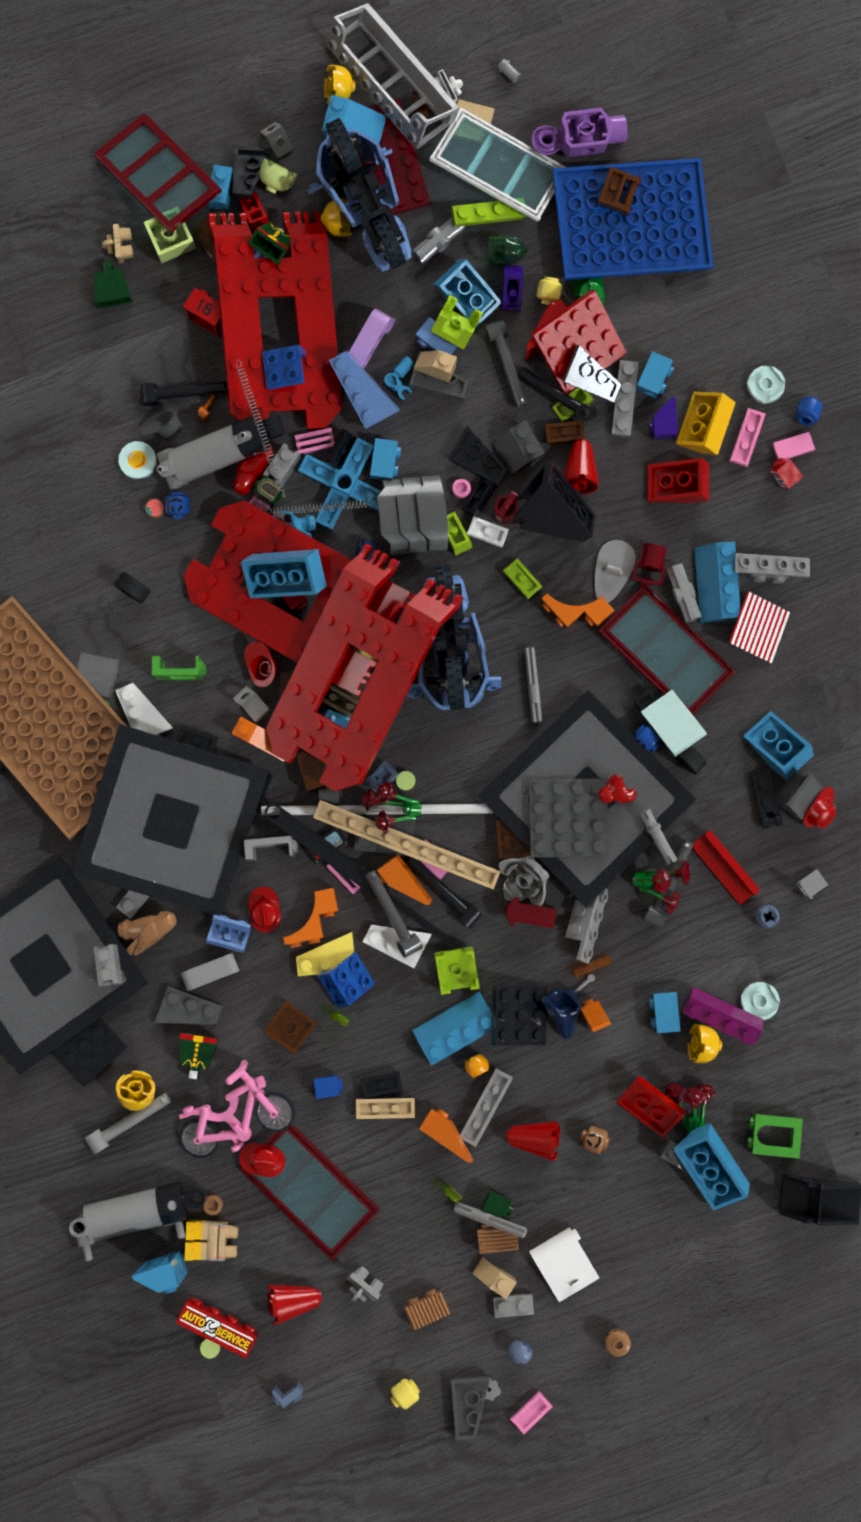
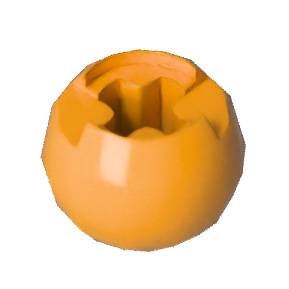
(476, 1065)

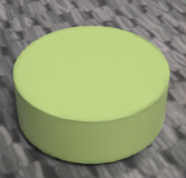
(405, 780)
(209, 1349)

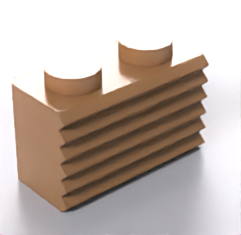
(495, 1240)
(426, 1309)

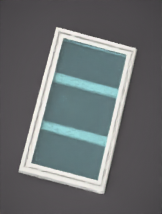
(497, 164)

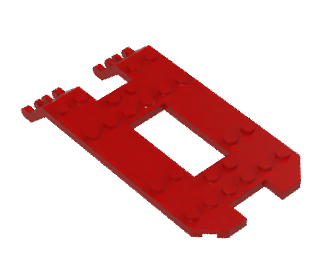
(302, 276)
(221, 590)
(400, 655)

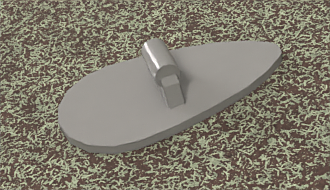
(613, 568)

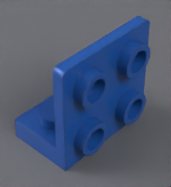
(284, 366)
(346, 981)

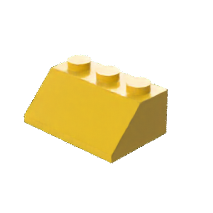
(706, 422)

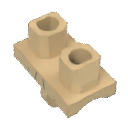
(120, 234)

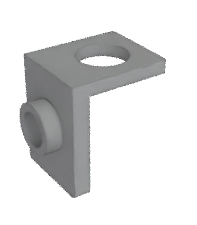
(278, 139)
(252, 704)
(811, 884)

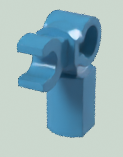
(392, 379)

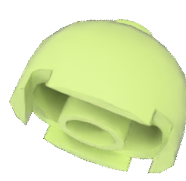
(276, 176)

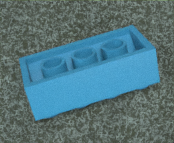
(717, 582)
(454, 1028)
(712, 1167)
(162, 1272)

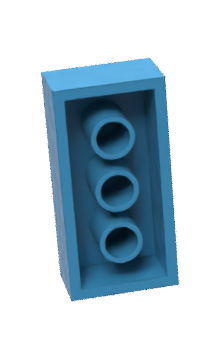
(284, 574)

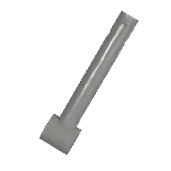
(99, 1140)

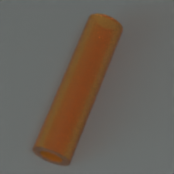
(592, 966)

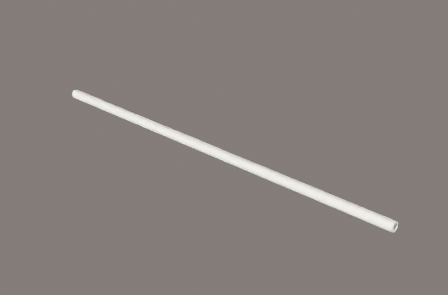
(389, 809)

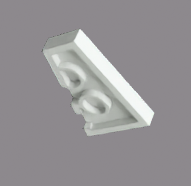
(140, 711)
(386, 941)

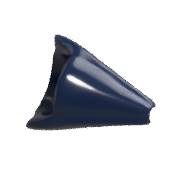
(563, 1009)

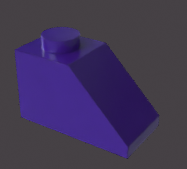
(512, 288)
(665, 422)

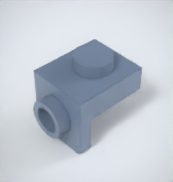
(384, 773)
(292, 1395)

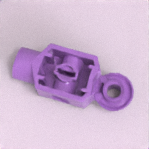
(581, 133)

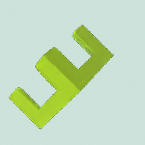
(454, 326)
(456, 969)

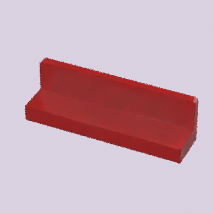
(725, 867)

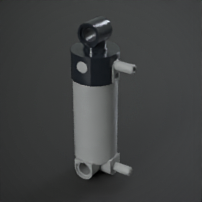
(217, 450)
(134, 1213)

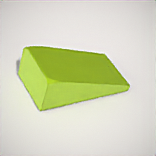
(578, 394)
(457, 535)

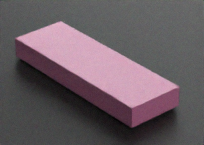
(747, 437)

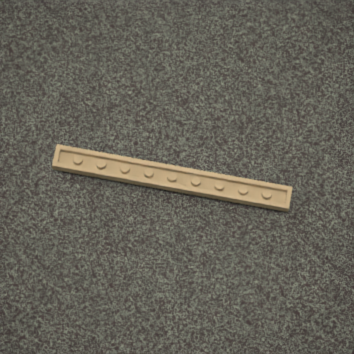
(407, 845)

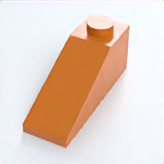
(253, 735)
(401, 878)
(594, 1015)
(444, 1132)

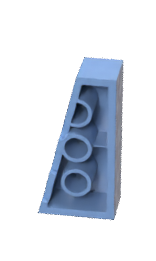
(364, 393)

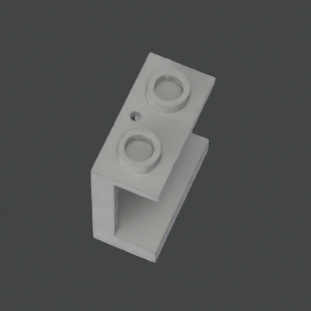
(251, 845)

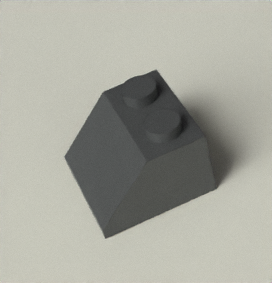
(518, 448)
(802, 797)

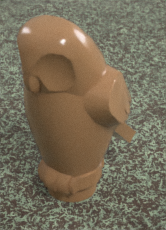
(146, 930)

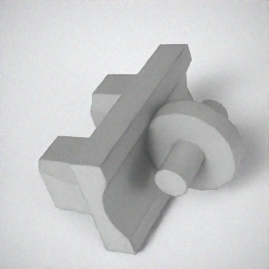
(371, 1291)

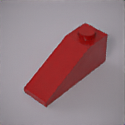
(255, 213)

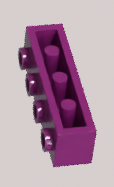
(723, 1016)

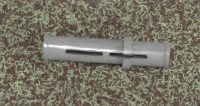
(654, 830)

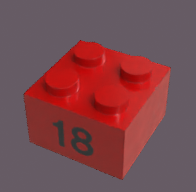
(204, 311)

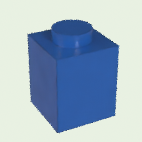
(328, 1086)

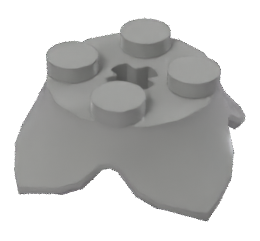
(524, 880)

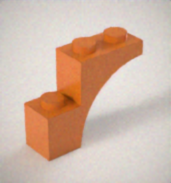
(566, 615)
(312, 931)

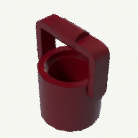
(506, 508)
(651, 560)

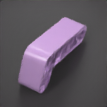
(370, 336)

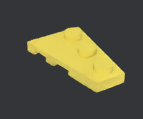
(325, 956)

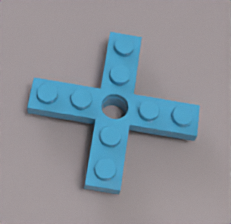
(330, 476)

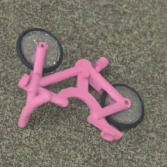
(273, 1112)

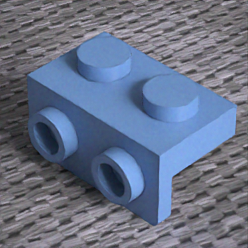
(228, 933)

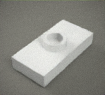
(487, 532)

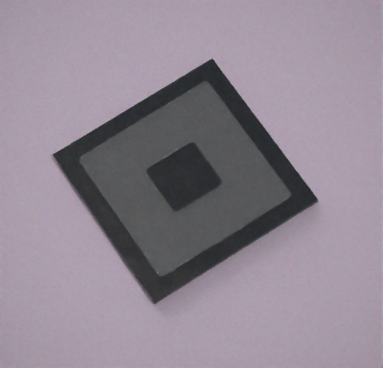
(590, 745)
(170, 820)
(51, 968)

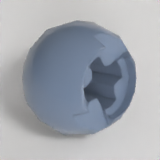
(760, 919)
(520, 1352)

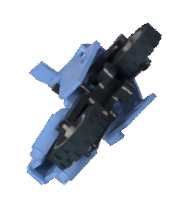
(369, 204)
(452, 655)

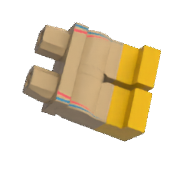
(209, 1240)

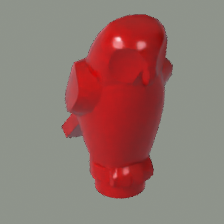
(249, 471)

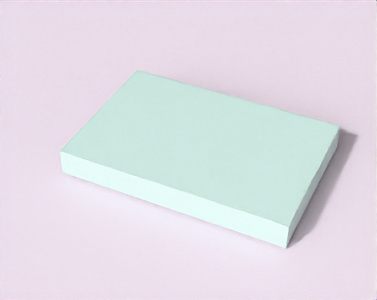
(673, 723)

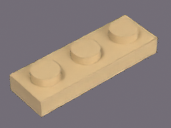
(385, 1108)

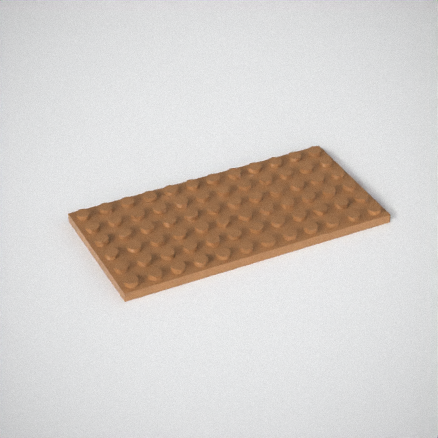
(51, 722)

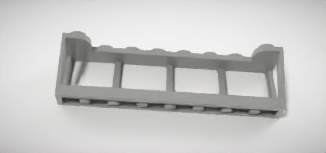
(407, 67)

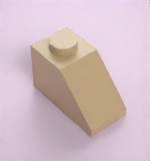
(436, 364)
(495, 1277)

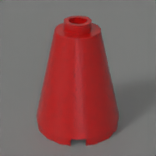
(581, 468)
(536, 1138)
(291, 1301)

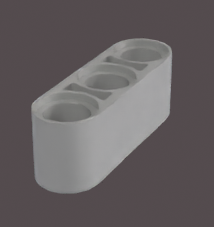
(209, 972)

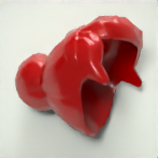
(616, 791)

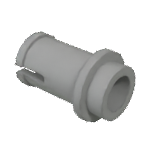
(508, 70)

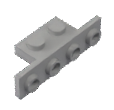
(771, 567)
(585, 923)

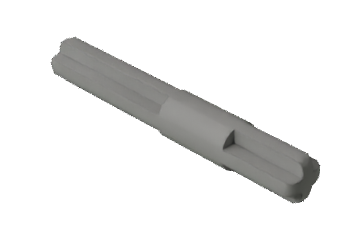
(533, 686)
(490, 1220)

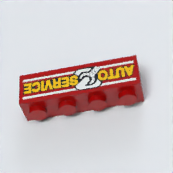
(217, 1327)

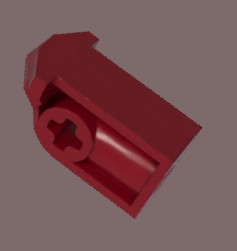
(530, 914)

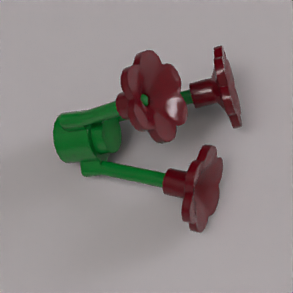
(661, 882)

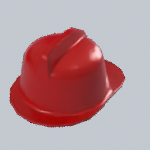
(260, 664)
(822, 810)
(264, 909)
(262, 1159)

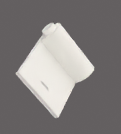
(564, 1264)

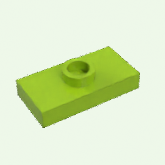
(522, 579)

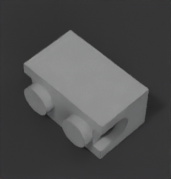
(286, 462)
(108, 965)

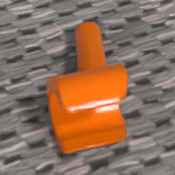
(203, 411)

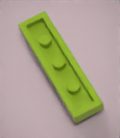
(484, 213)

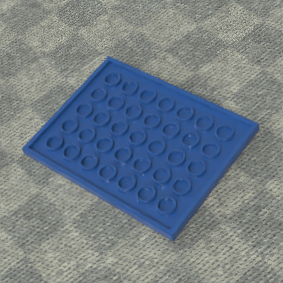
(659, 236)

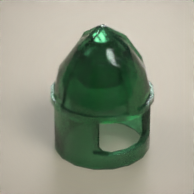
(505, 250)

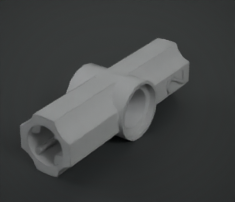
(436, 241)
(683, 593)

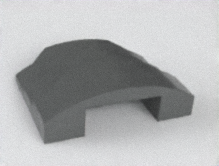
(413, 515)

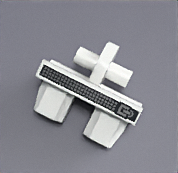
(449, 88)

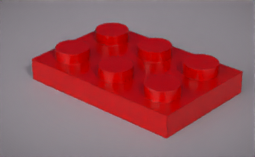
(651, 1106)

